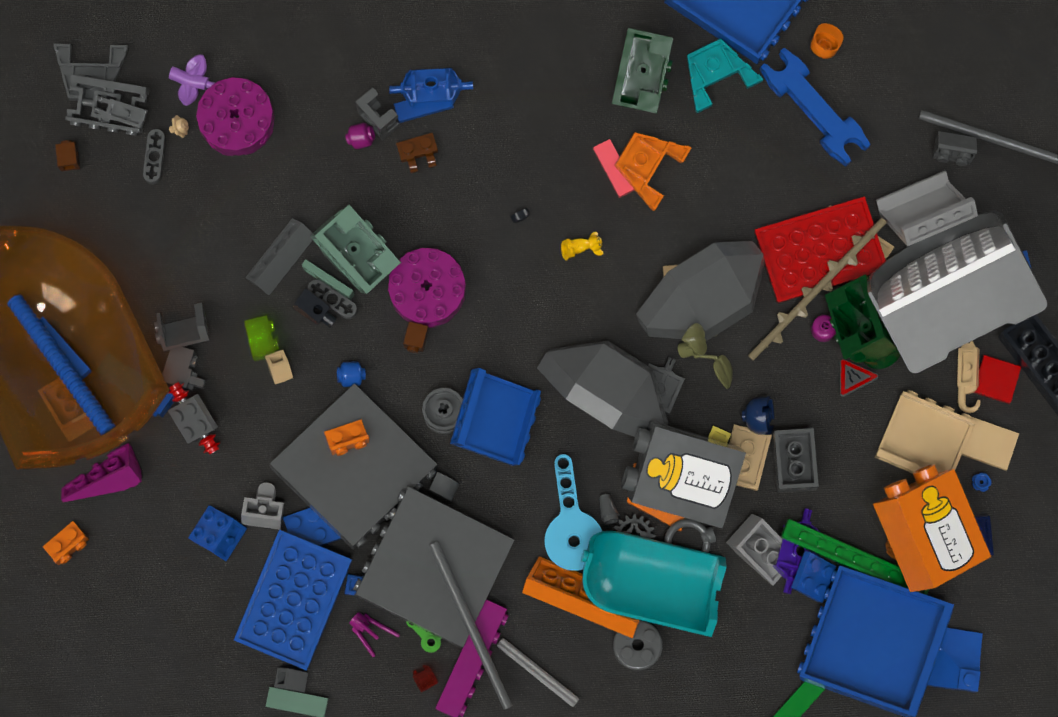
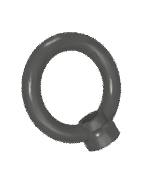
(707, 534)

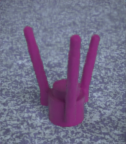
(361, 623)

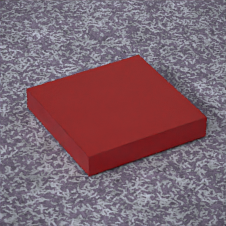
(997, 379)

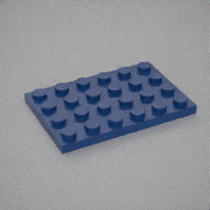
(293, 600)

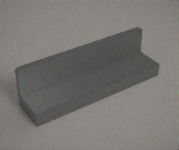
(280, 256)

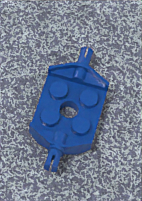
(446, 87)

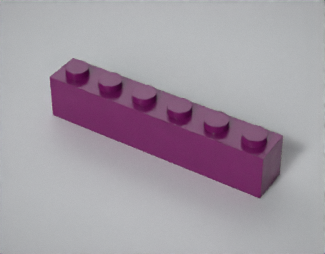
(469, 664)

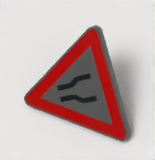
(854, 377)

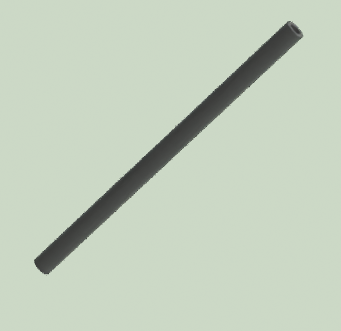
(988, 136)
(470, 625)

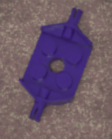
(788, 559)

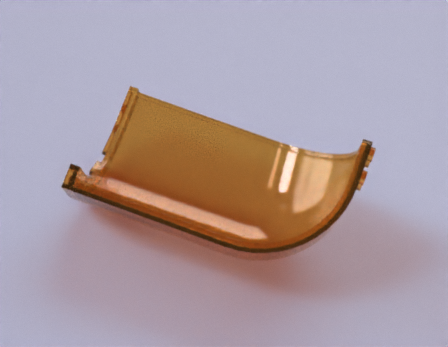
(89, 311)

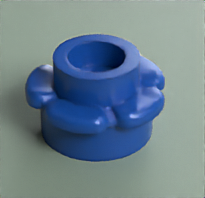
(976, 482)

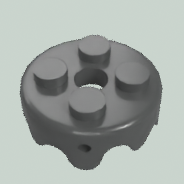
(640, 659)

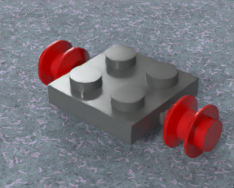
(193, 418)

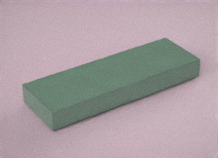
(327, 279)
(296, 702)

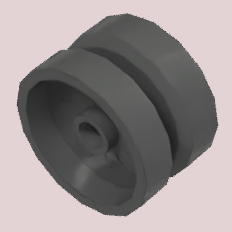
(433, 405)

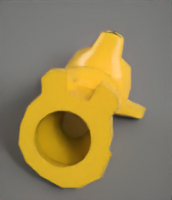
(572, 247)

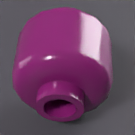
(360, 135)
(822, 334)

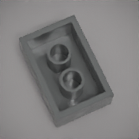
(795, 460)

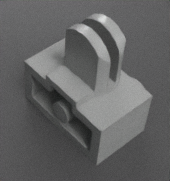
(263, 510)

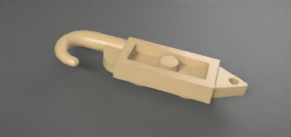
(968, 375)

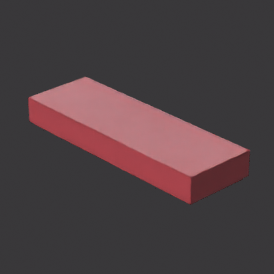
(608, 157)

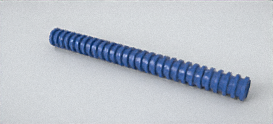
(61, 364)

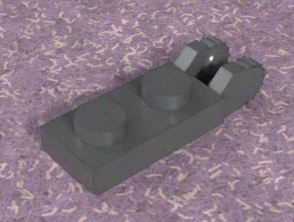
(122, 112)

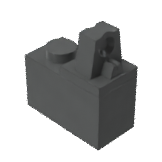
(179, 369)

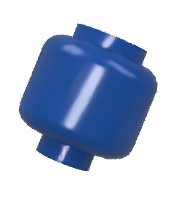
(350, 373)

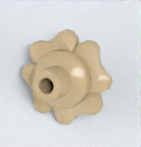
(179, 126)

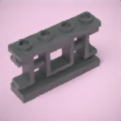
(109, 89)

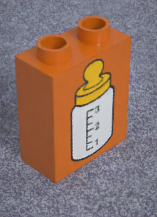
(931, 528)

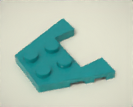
(712, 65)

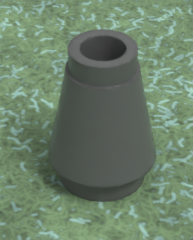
(608, 510)

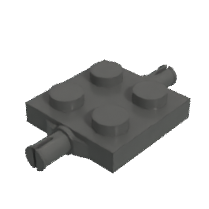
(668, 384)

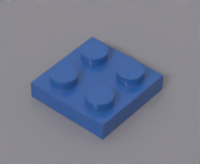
(813, 576)

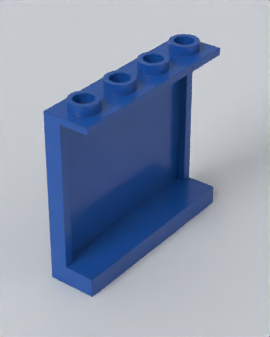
(495, 418)

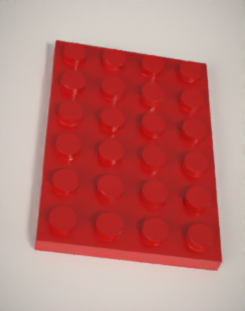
(801, 246)

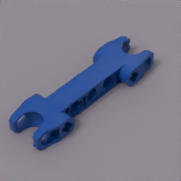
(836, 131)

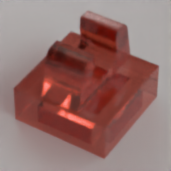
(425, 679)

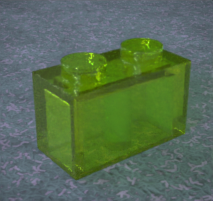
(260, 337)

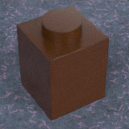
(67, 156)
(415, 337)

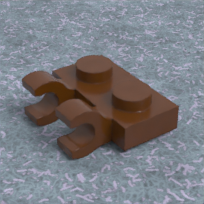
(416, 148)

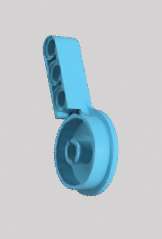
(568, 524)

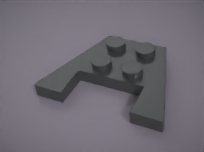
(92, 70)

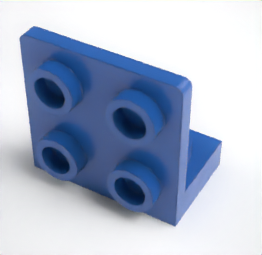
(217, 533)

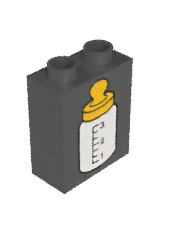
(683, 473)

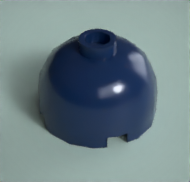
(759, 415)

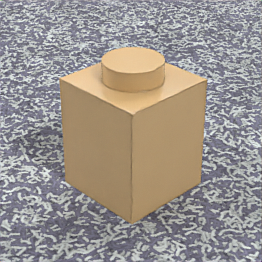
(279, 366)

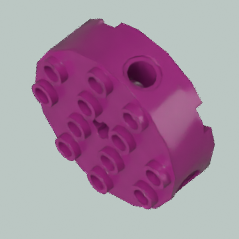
(230, 99)
(445, 290)

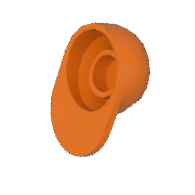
(826, 41)

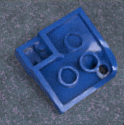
(958, 661)

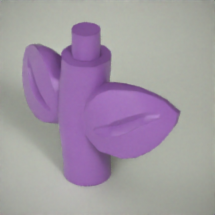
(191, 79)

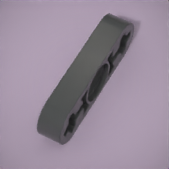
(148, 169)
(347, 303)

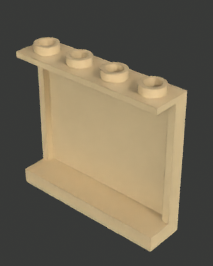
(924, 435)

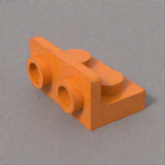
(347, 437)
(66, 543)

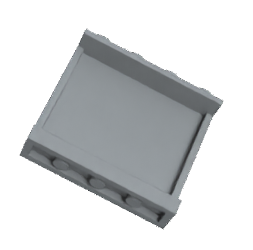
(925, 208)

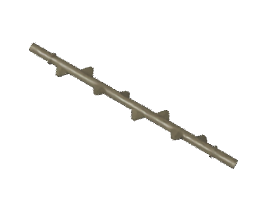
(809, 293)

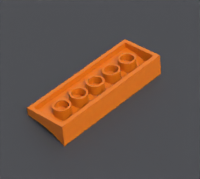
(566, 591)

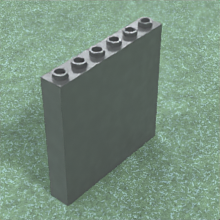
(363, 485)
(406, 576)

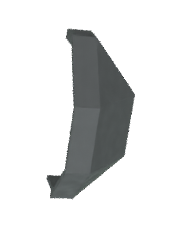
(706, 289)
(606, 384)

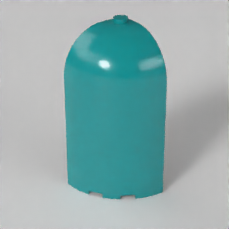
(653, 581)

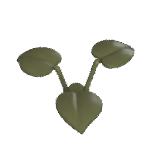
(696, 346)

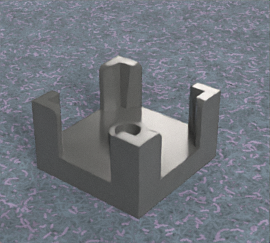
(382, 125)

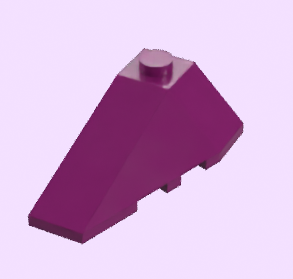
(111, 476)

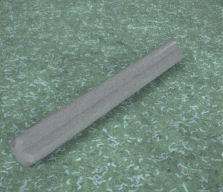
(538, 672)

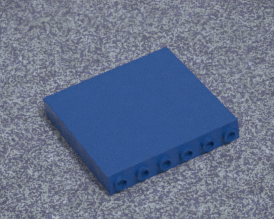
(742, 24)
(875, 642)

